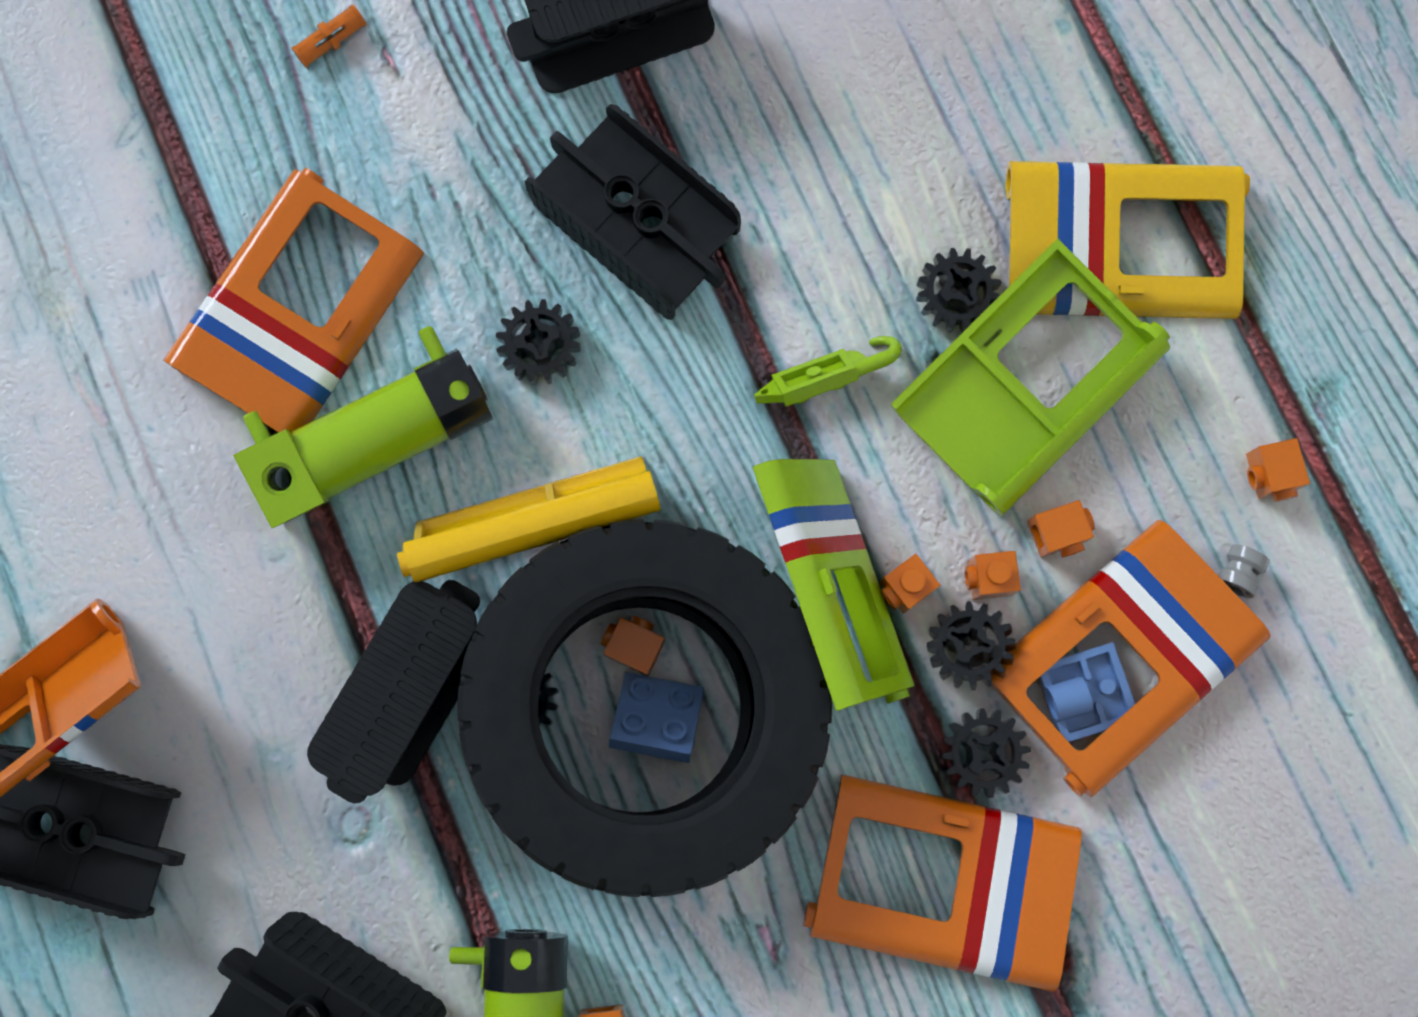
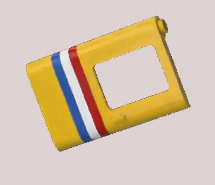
(1082, 210)

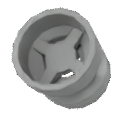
(1243, 570)

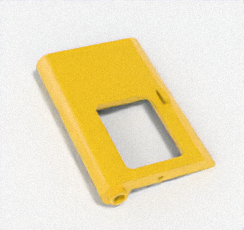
(528, 519)

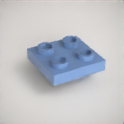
(1086, 692)
(656, 717)

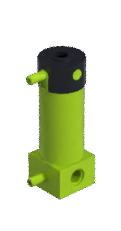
(364, 436)
(520, 972)

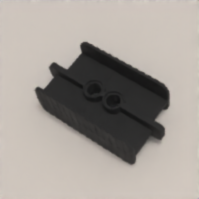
(597, 38)
(654, 262)
(397, 692)
(119, 863)
(320, 970)

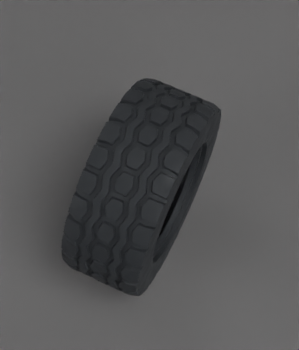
(778, 683)

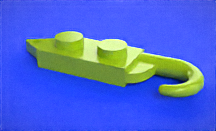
(826, 373)

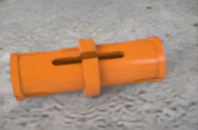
(350, 20)

